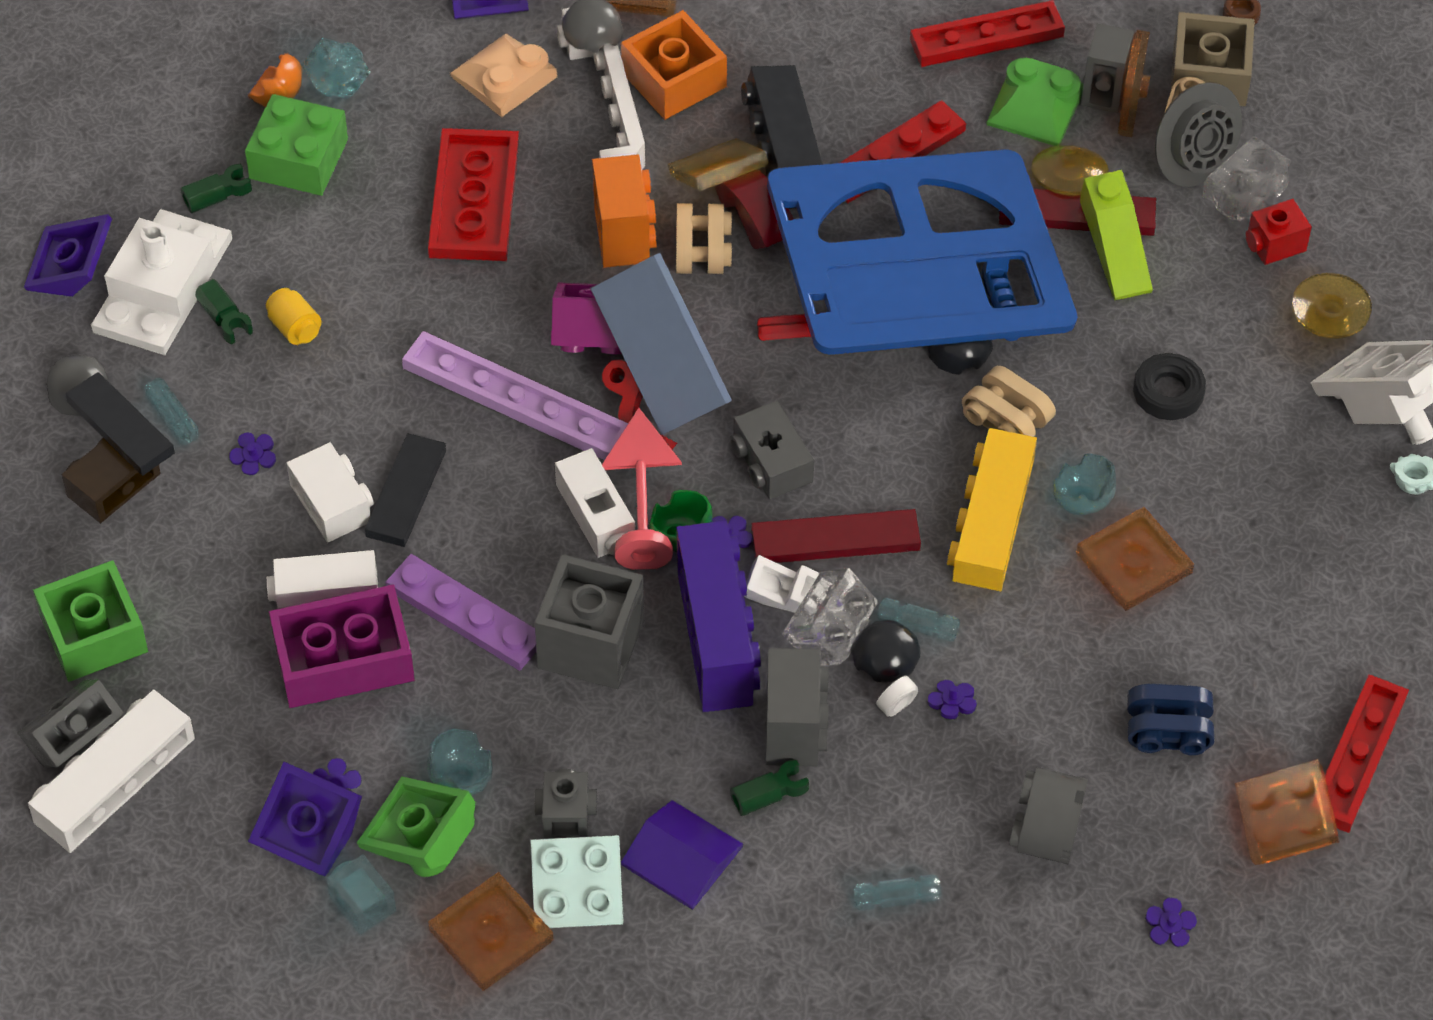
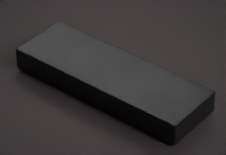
(120, 423)
(405, 490)

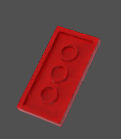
(474, 194)

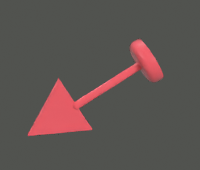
(641, 448)

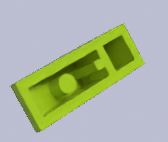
(1116, 234)

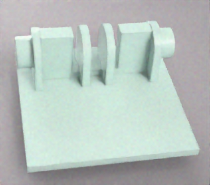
(577, 881)

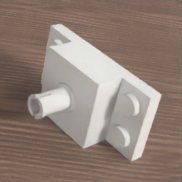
(157, 279)
(1385, 385)

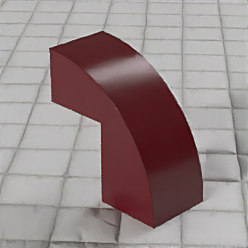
(754, 207)

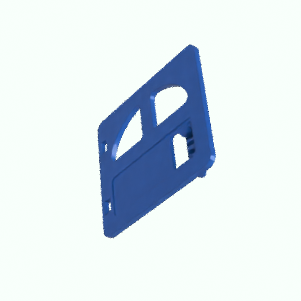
(925, 282)

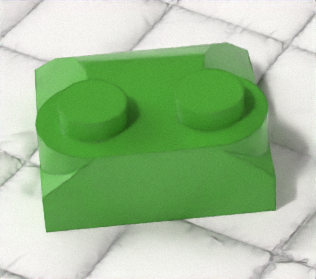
(1036, 101)
(421, 825)

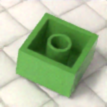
(296, 144)
(90, 620)

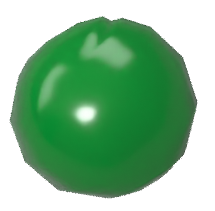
(683, 509)

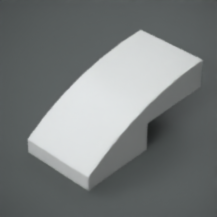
(777, 585)

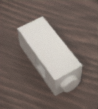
(593, 501)
(321, 577)

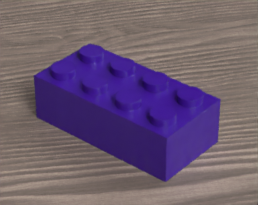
(717, 616)

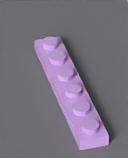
(513, 395)

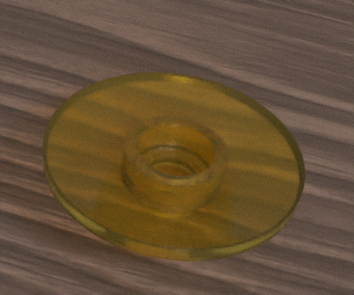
(1065, 167)
(1336, 294)

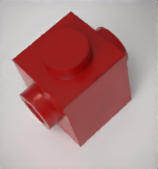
(1278, 232)

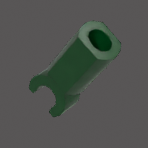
(215, 188)
(222, 309)
(768, 789)

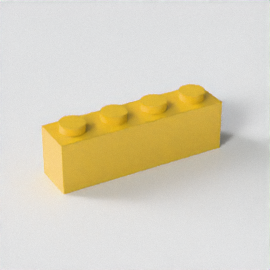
(993, 509)

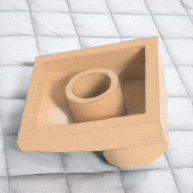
(505, 73)

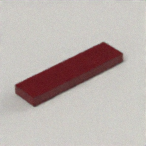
(1066, 212)
(837, 536)

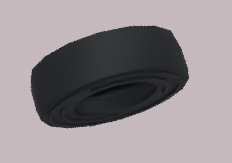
(1173, 366)

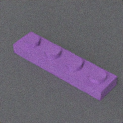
(464, 611)

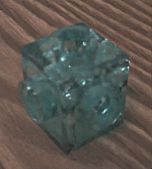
(336, 68)

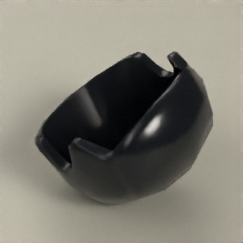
(960, 356)
(886, 651)

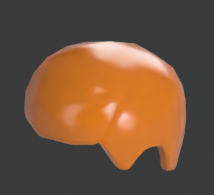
(279, 80)

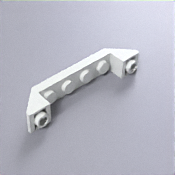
(614, 86)

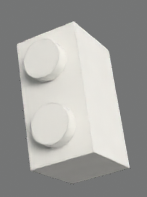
(330, 491)

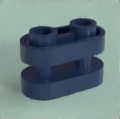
(1170, 718)

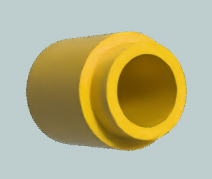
(293, 316)

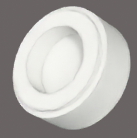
(897, 696)

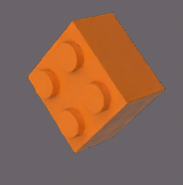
(674, 64)
(623, 210)

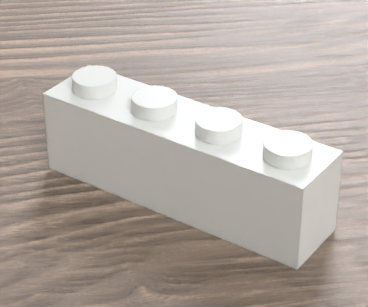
(111, 770)

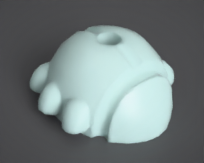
(1413, 473)

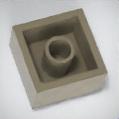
(1214, 51)

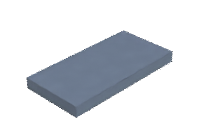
(661, 344)

